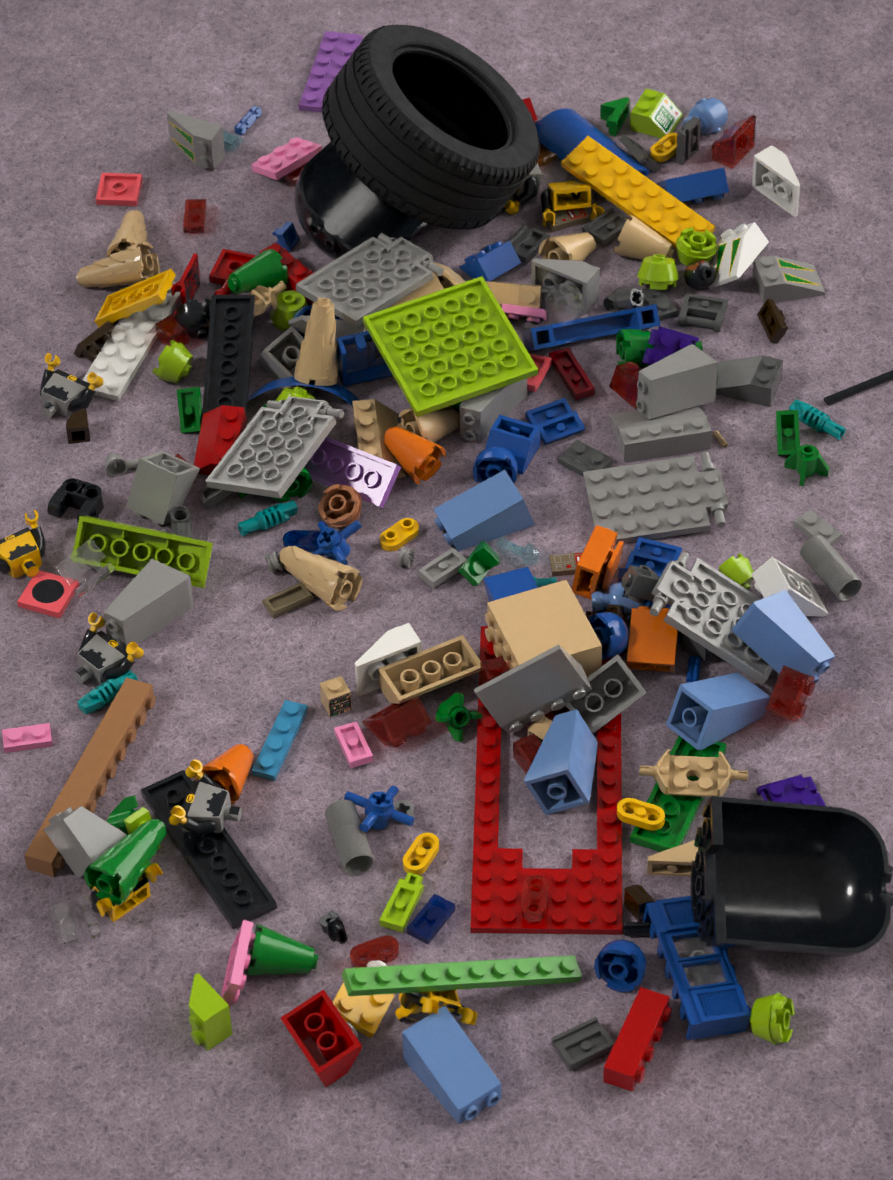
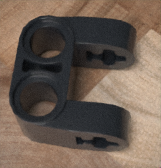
(77, 495)

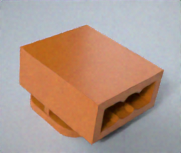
(597, 562)
(651, 642)

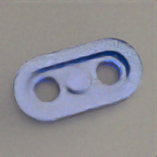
(302, 538)

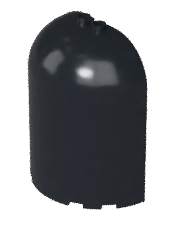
(341, 210)
(789, 878)

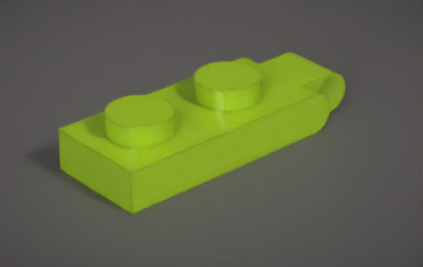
(402, 903)

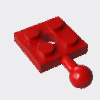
(224, 267)

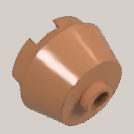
(340, 506)

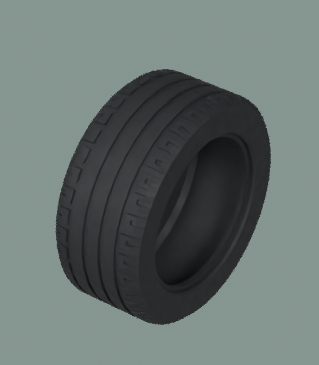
(430, 127)

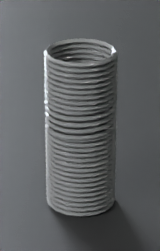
(832, 567)
(348, 837)

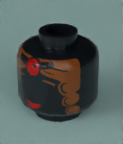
(699, 274)

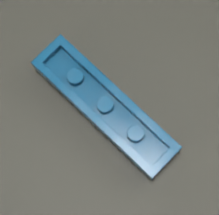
(279, 740)

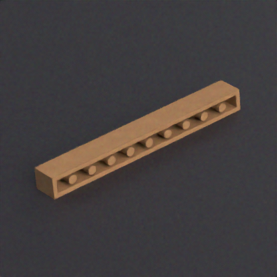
(94, 767)

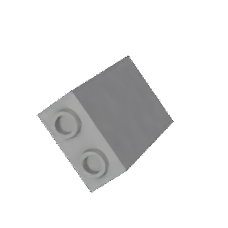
(677, 383)
(481, 412)
(148, 603)

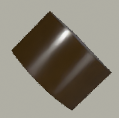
(78, 427)
(635, 900)

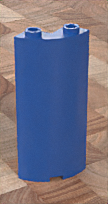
(566, 129)

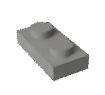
(814, 525)
(442, 568)

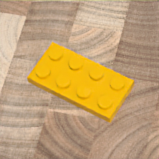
(135, 298)

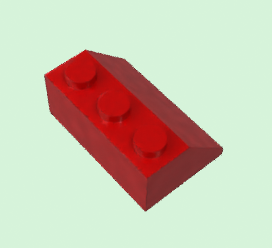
(217, 435)
(323, 1037)

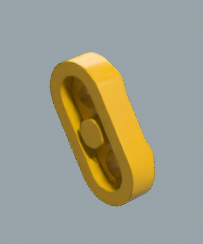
(664, 148)
(399, 534)
(641, 814)
(419, 855)

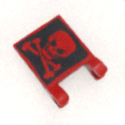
(189, 282)

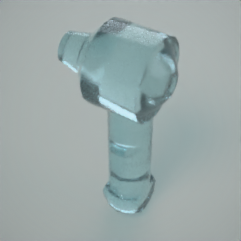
(528, 553)

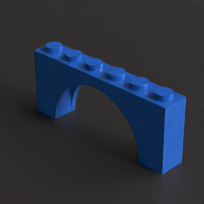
(590, 327)

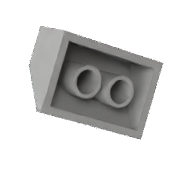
(611, 693)

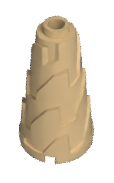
(130, 232)
(121, 268)
(318, 349)
(323, 577)

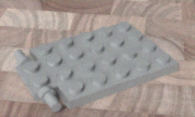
(370, 277)
(275, 447)
(656, 498)
(706, 609)

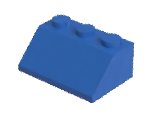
(697, 186)

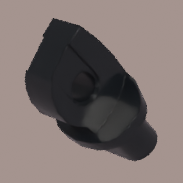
(334, 927)

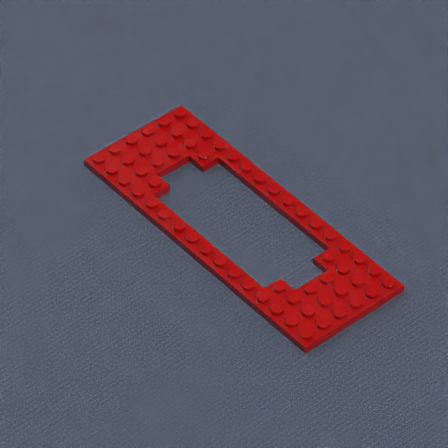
(578, 898)

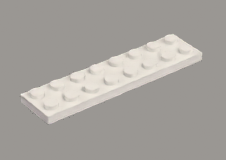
(129, 347)

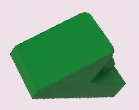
(615, 114)
(190, 409)
(787, 432)
(479, 563)

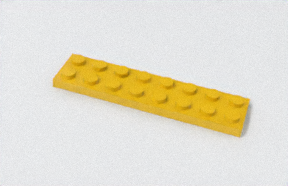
(632, 191)

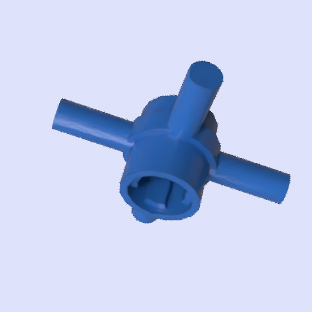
(333, 542)
(379, 809)

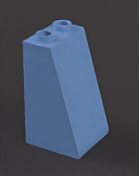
(483, 513)
(783, 636)
(715, 708)
(563, 765)
(450, 1065)

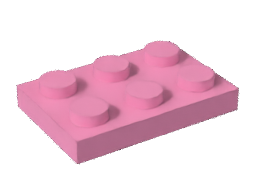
(286, 158)
(237, 962)

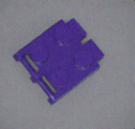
(666, 343)
(792, 790)

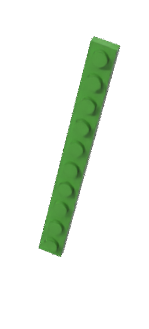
(460, 975)

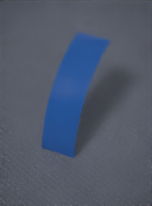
(290, 381)

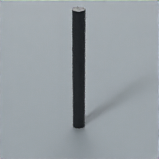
(859, 388)

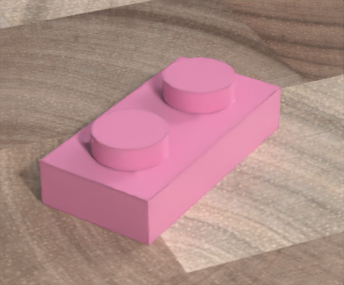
(532, 314)
(27, 737)
(353, 744)

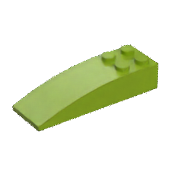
(133, 547)

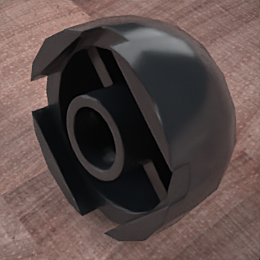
(195, 317)

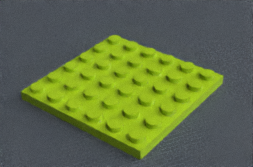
(450, 346)

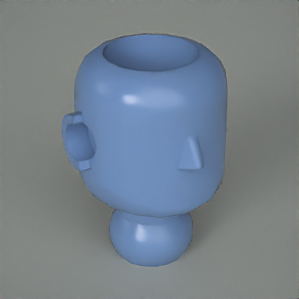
(712, 115)
(615, 596)

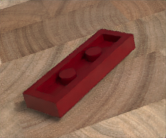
(572, 374)

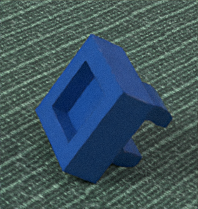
(287, 236)

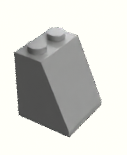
(160, 486)
(81, 837)

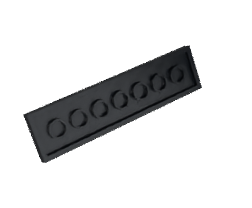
(229, 352)
(212, 857)

